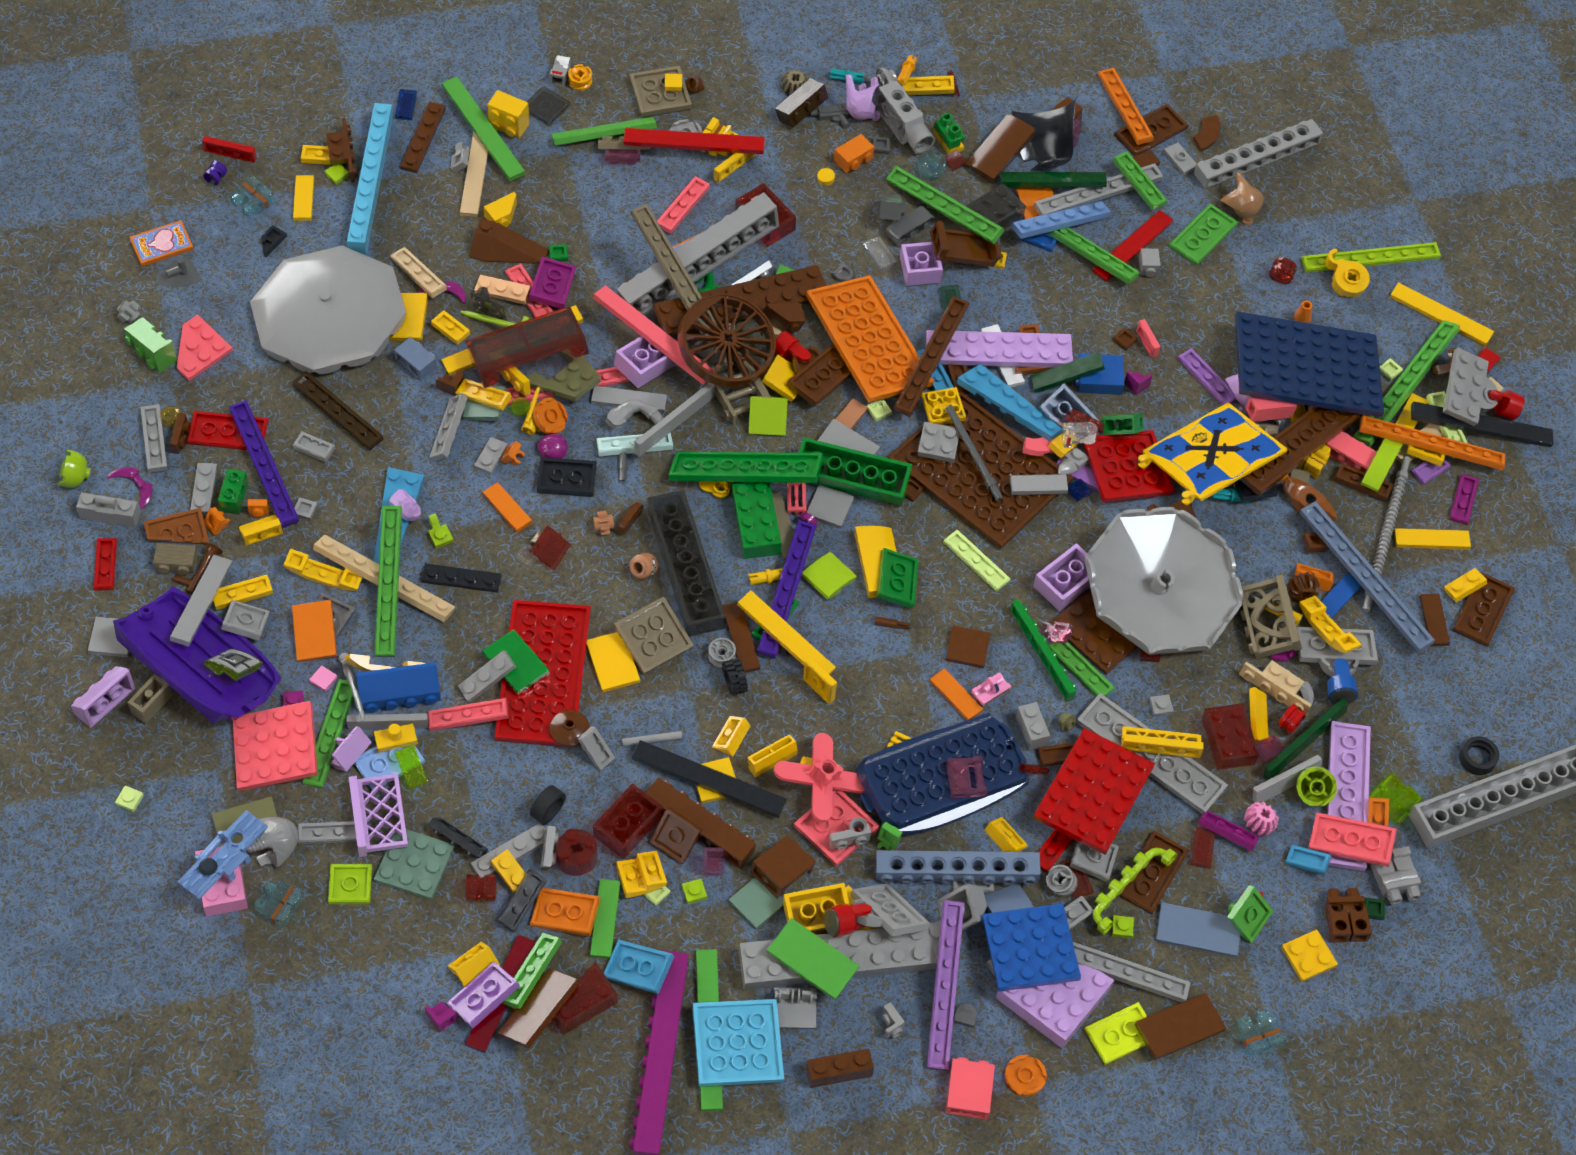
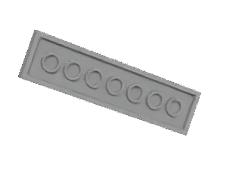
(1176, 773)

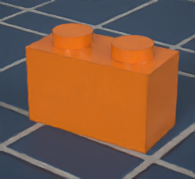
(854, 153)

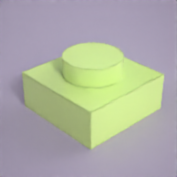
(129, 798)

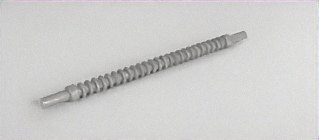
(1390, 519)

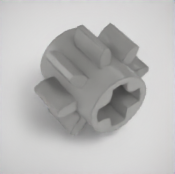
(128, 311)

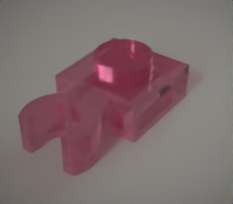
(1058, 632)

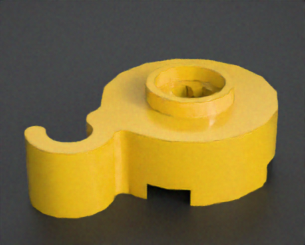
(1345, 270)

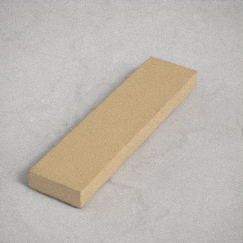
(418, 272)

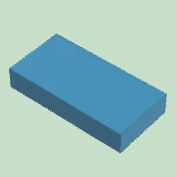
(1308, 859)

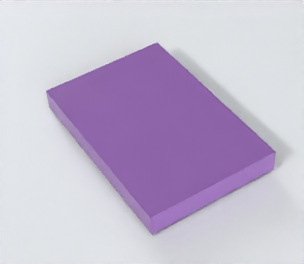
(483, 994)

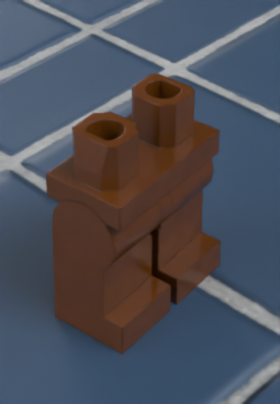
(1347, 916)

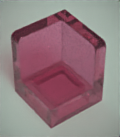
(713, 861)

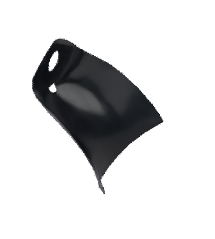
(1051, 137)

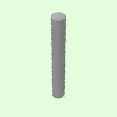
(652, 738)

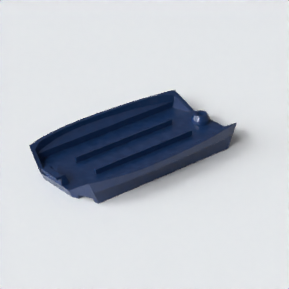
(911, 778)

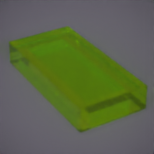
(411, 767)

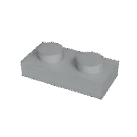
(490, 455)
(550, 839)

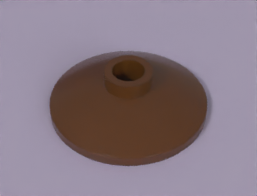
(567, 735)

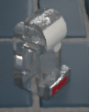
(1078, 433)

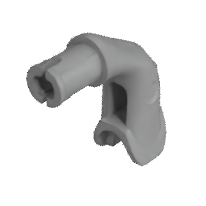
(617, 416)

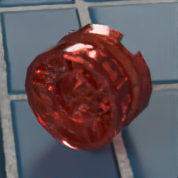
(1283, 270)

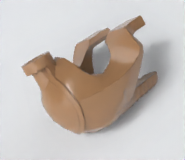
(1244, 200)

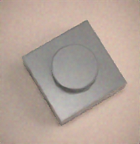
(1161, 705)

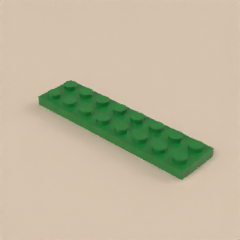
(746, 467)

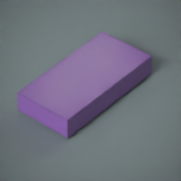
(1428, 471)

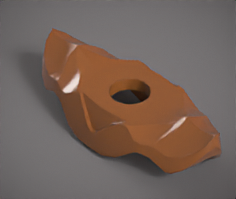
(1298, 490)

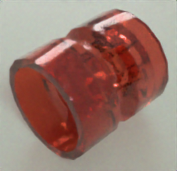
(481, 887)

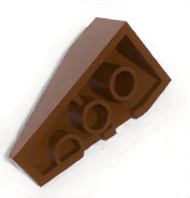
(501, 244)

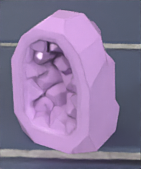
(410, 509)

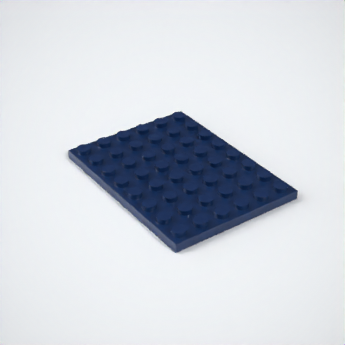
(1308, 364)

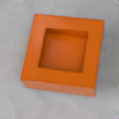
(258, 507)

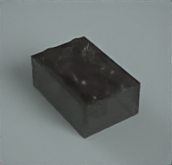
(999, 206)

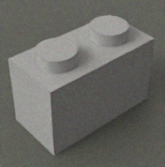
(1032, 726)

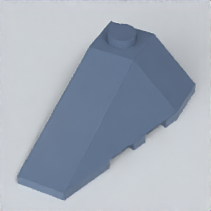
(1061, 403)

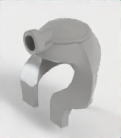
(280, 836)

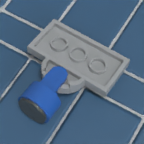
(1338, 664)

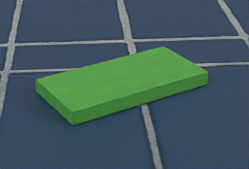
(1203, 234)
(813, 959)

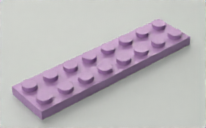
(1007, 349)
(1350, 766)

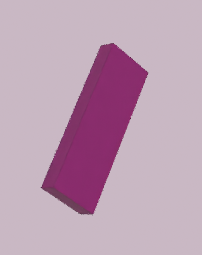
(1464, 499)
(1229, 830)

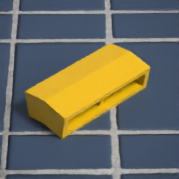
(771, 755)

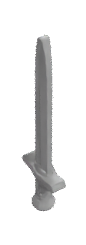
(348, 672)

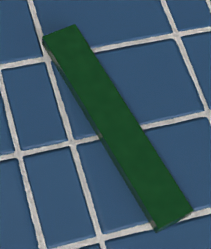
(1054, 179)
(1305, 739)

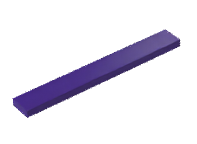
(264, 463)
(788, 582)

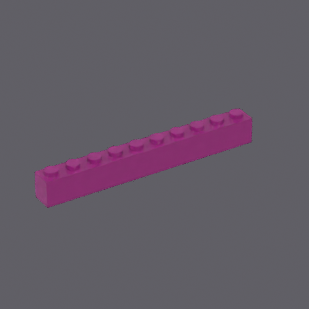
(660, 1059)

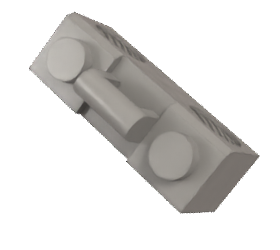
(108, 509)

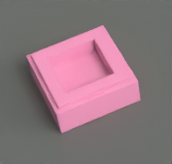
(323, 678)

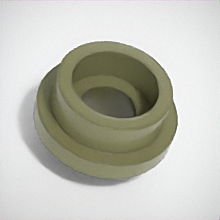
(1067, 722)

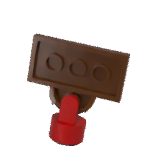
(815, 372)

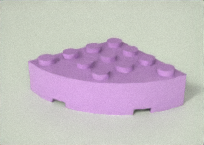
(1060, 1007)

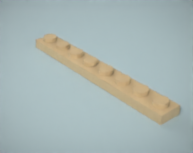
(370, 571)

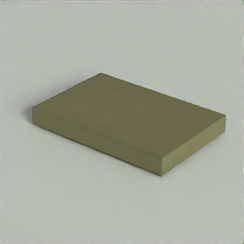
(260, 809)

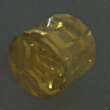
(166, 414)

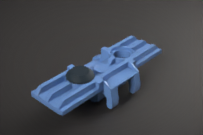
(224, 862)

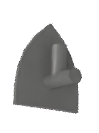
(179, 274)

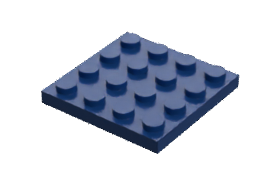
(1031, 947)

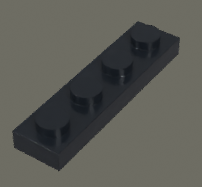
(461, 578)

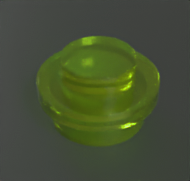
(520, 406)

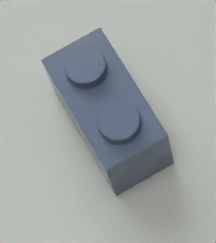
(415, 358)

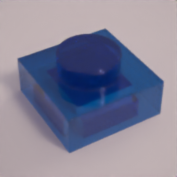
(1079, 490)

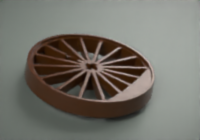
(720, 334)

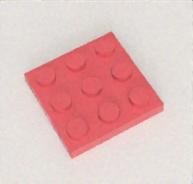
(842, 813)

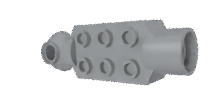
(901, 113)

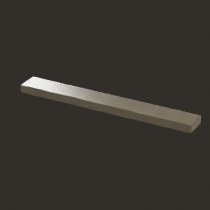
(668, 259)

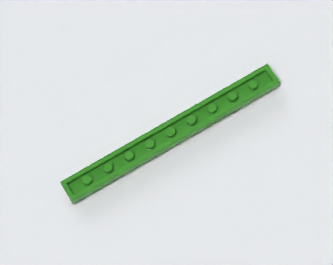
(1413, 375)

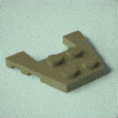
(571, 381)

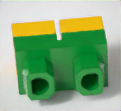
(948, 133)

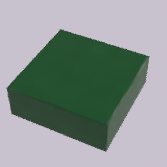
(1375, 908)

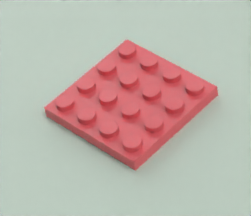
(275, 746)

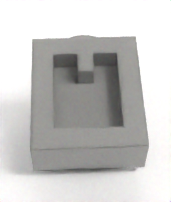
(892, 1018)

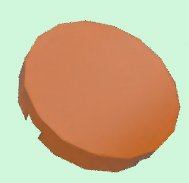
(550, 415)
(1025, 1075)

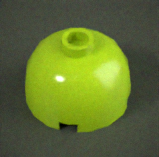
(73, 470)
(1316, 786)

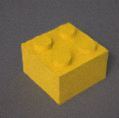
(508, 114)

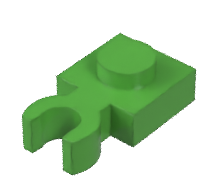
(889, 837)

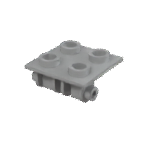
(796, 1007)

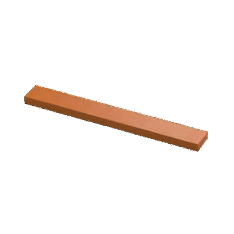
(1432, 442)

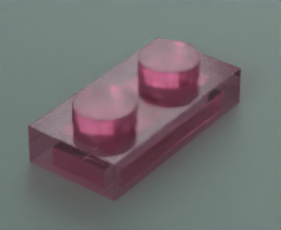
(622, 155)

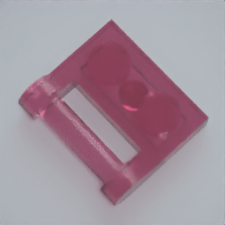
(960, 777)

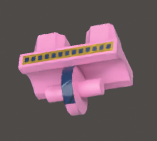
(991, 689)

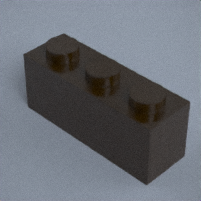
(801, 102)

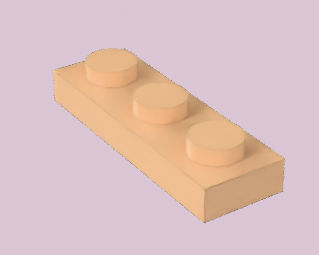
(504, 289)

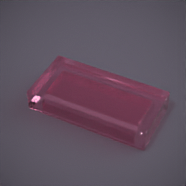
(1269, 747)

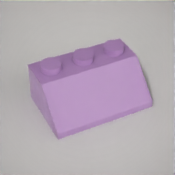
(103, 696)

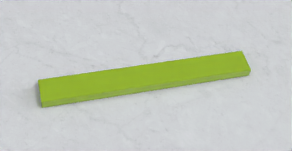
(1376, 256)

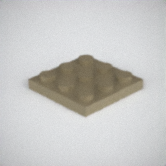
(651, 93)
(653, 635)

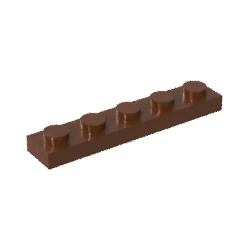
(423, 137)

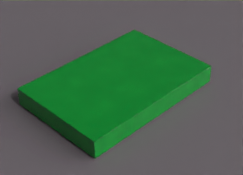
(897, 578)
(528, 666)

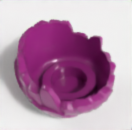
(553, 446)

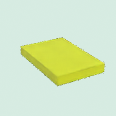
(1117, 1034)

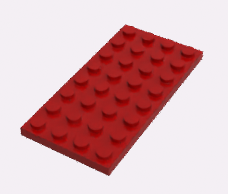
(559, 640)

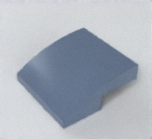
(1007, 899)

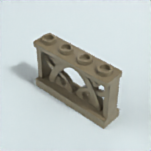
(1290, 632)

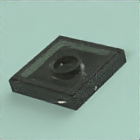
(547, 105)

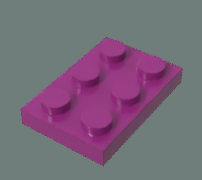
(552, 282)

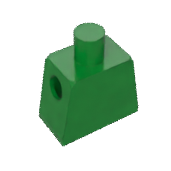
(1127, 423)

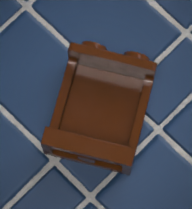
(781, 866)

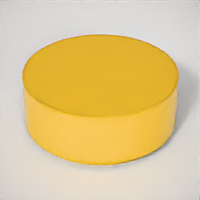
(826, 176)

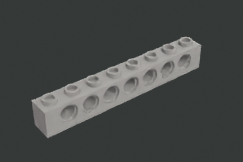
(1258, 153)

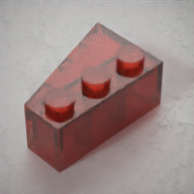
(587, 1001)

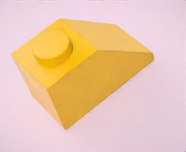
(501, 210)

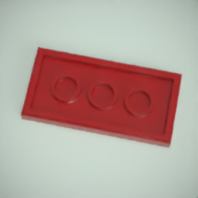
(219, 430)

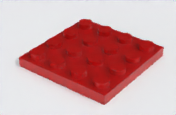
(1117, 469)

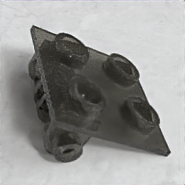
(483, 304)

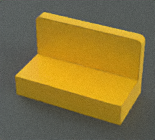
(260, 529)
(472, 963)

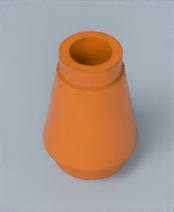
(1304, 312)

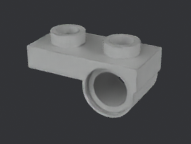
(849, 837)

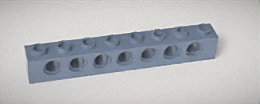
(965, 859)

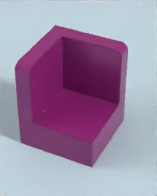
(1137, 382)
(441, 1015)

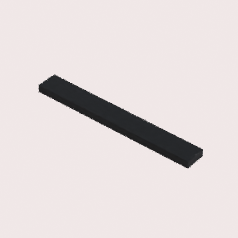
(1486, 425)
(709, 779)

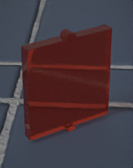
(550, 547)

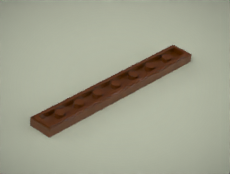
(931, 356)

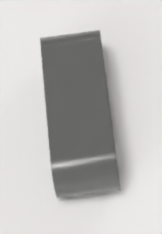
(909, 225)

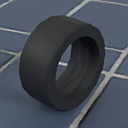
(1473, 767)
(547, 804)

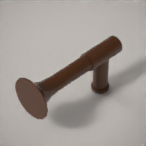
(192, 584)

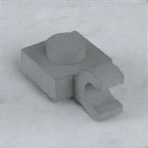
(460, 158)

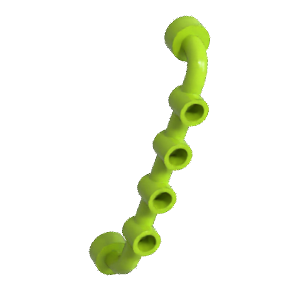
(1129, 875)

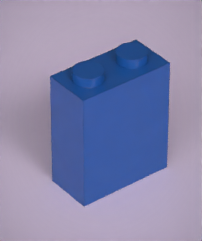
(1105, 381)

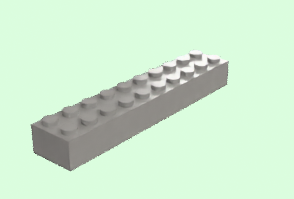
(704, 252)
(1496, 798)
(871, 949)

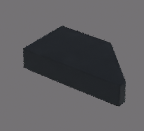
(272, 239)

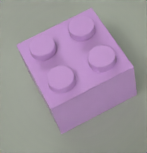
(920, 264)

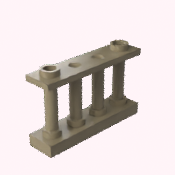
(755, 388)

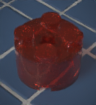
(577, 852)

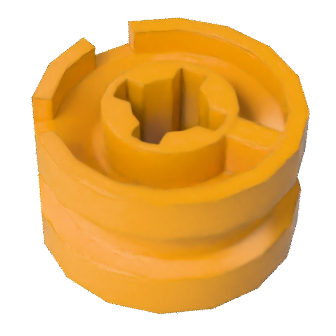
(580, 77)

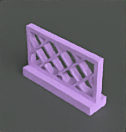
(360, 811)

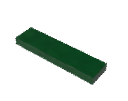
(1067, 372)

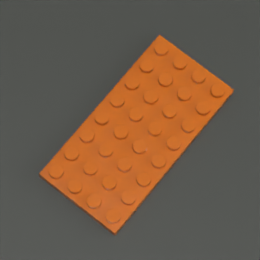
(866, 336)

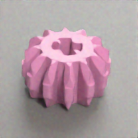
(1261, 818)

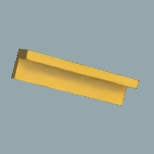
(1176, 747)

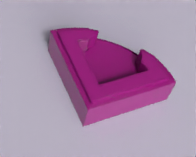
(1284, 656)

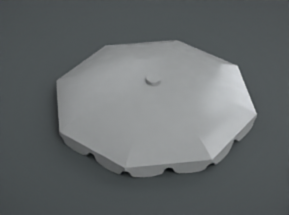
(328, 310)
(1163, 580)

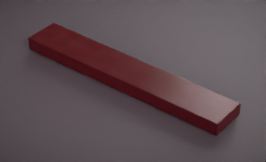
(484, 1031)

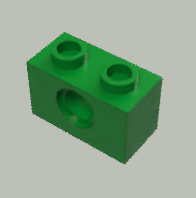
(233, 491)

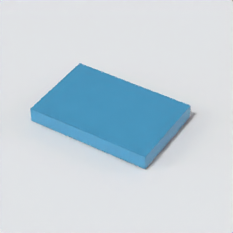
(638, 966)

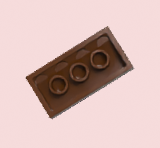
(1001, 148)

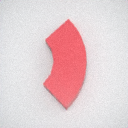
(1037, 446)

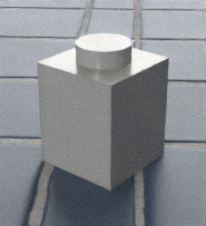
(1149, 262)

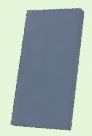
(1197, 930)

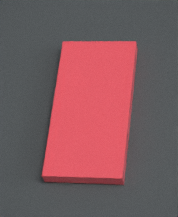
(1352, 839)

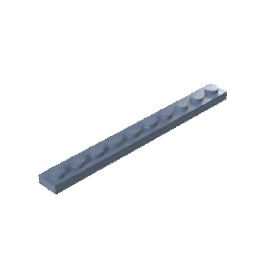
(1367, 577)

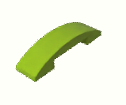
(1381, 464)

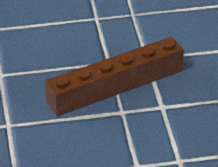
(715, 831)

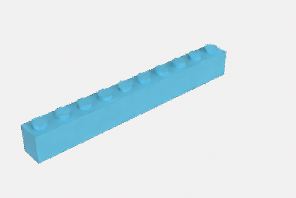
(370, 178)

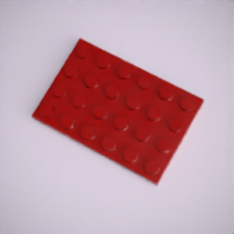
(1094, 791)

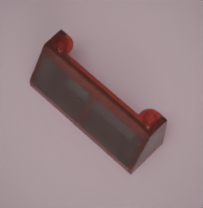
(525, 343)

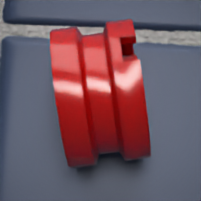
(1291, 719)

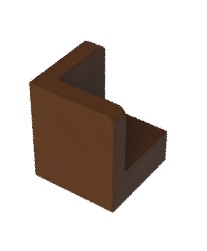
(450, 384)

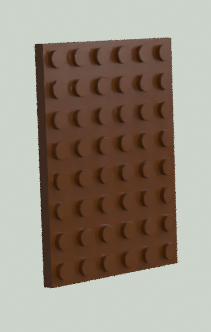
(963, 486)

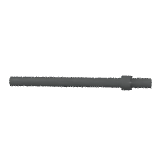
(990, 482)

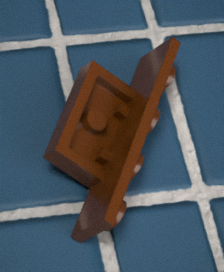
(339, 149)

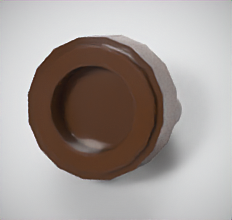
(694, 84)

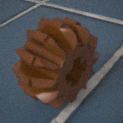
(1303, 587)

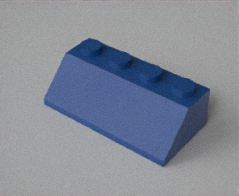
(398, 687)

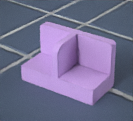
(350, 749)

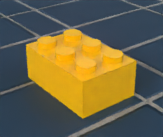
(810, 905)

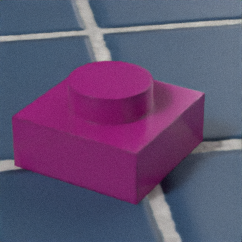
(293, 697)

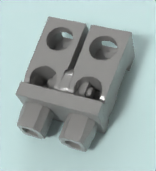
(1398, 877)

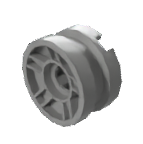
(716, 647)
(1068, 884)

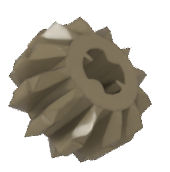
(793, 80)

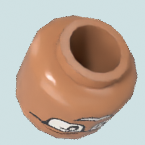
(643, 565)

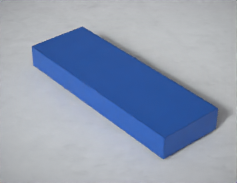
(1340, 595)

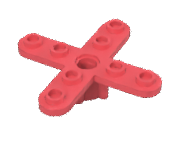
(822, 775)

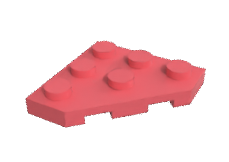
(199, 348)

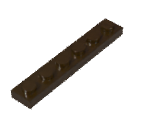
(338, 410)

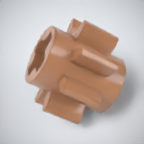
(603, 522)

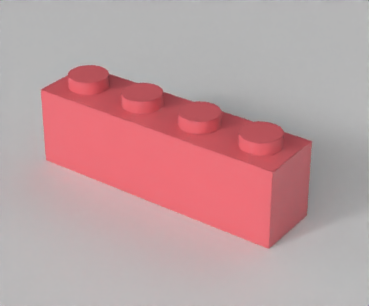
(1351, 452)

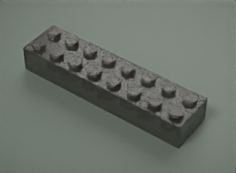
(686, 563)

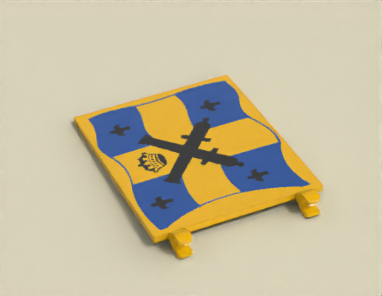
(1213, 452)

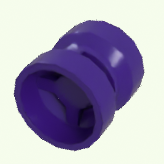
(215, 171)

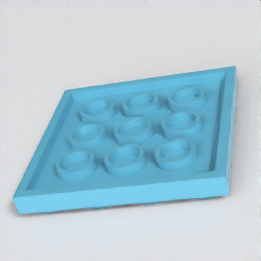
(737, 1042)

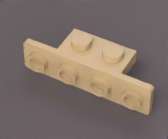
(1277, 683)

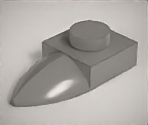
(1073, 462)

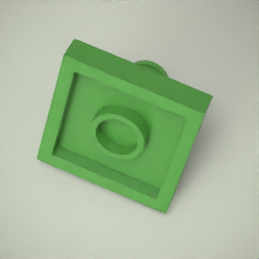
(1249, 913)

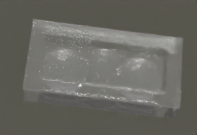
(880, 254)

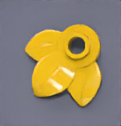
(712, 487)

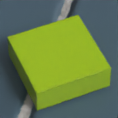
(337, 173)

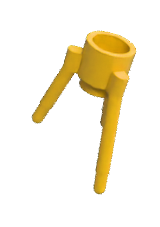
(529, 425)

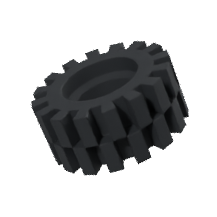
(735, 676)

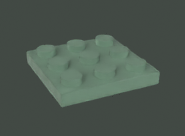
(415, 867)

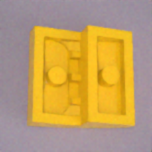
(641, 874)

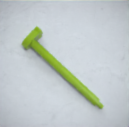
(492, 320)

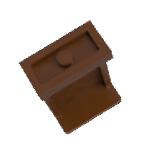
(963, 247)

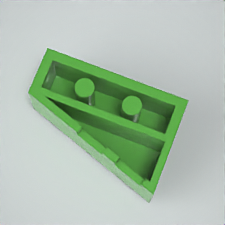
(150, 345)

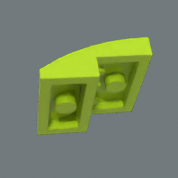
(828, 575)

